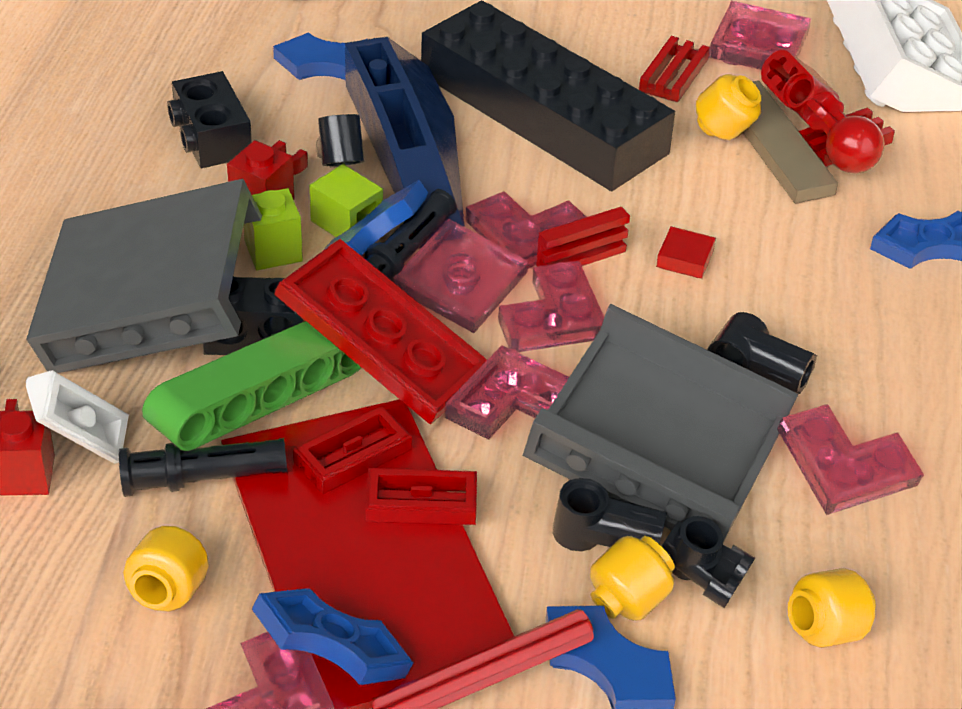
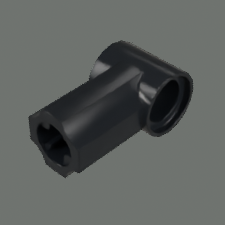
(340, 140)
(749, 345)
(590, 517)

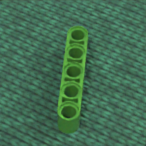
(245, 386)

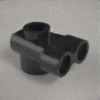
(701, 557)

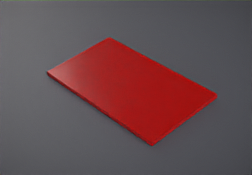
(407, 575)

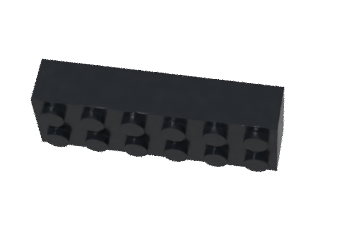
(548, 94)

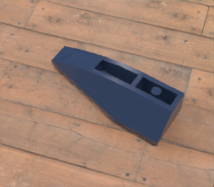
(404, 118)

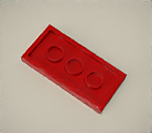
(381, 328)

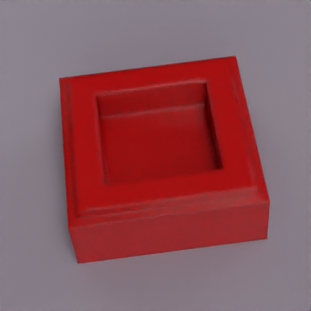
(686, 252)

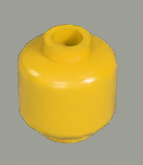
(728, 106)
(166, 568)
(632, 577)
(832, 607)

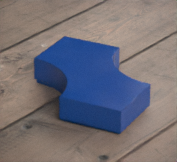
(311, 57)
(384, 217)
(919, 240)
(308, 624)
(625, 671)

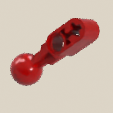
(851, 141)

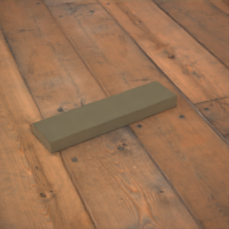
(788, 153)

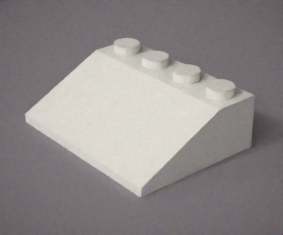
(904, 52)

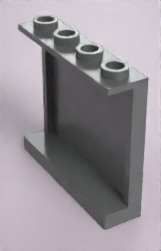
(142, 278)
(661, 423)

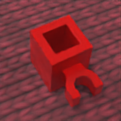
(267, 167)
(25, 453)

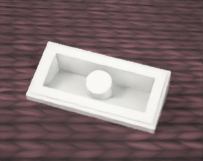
(77, 414)

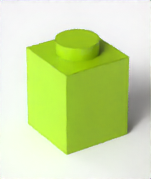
(342, 199)
(278, 235)

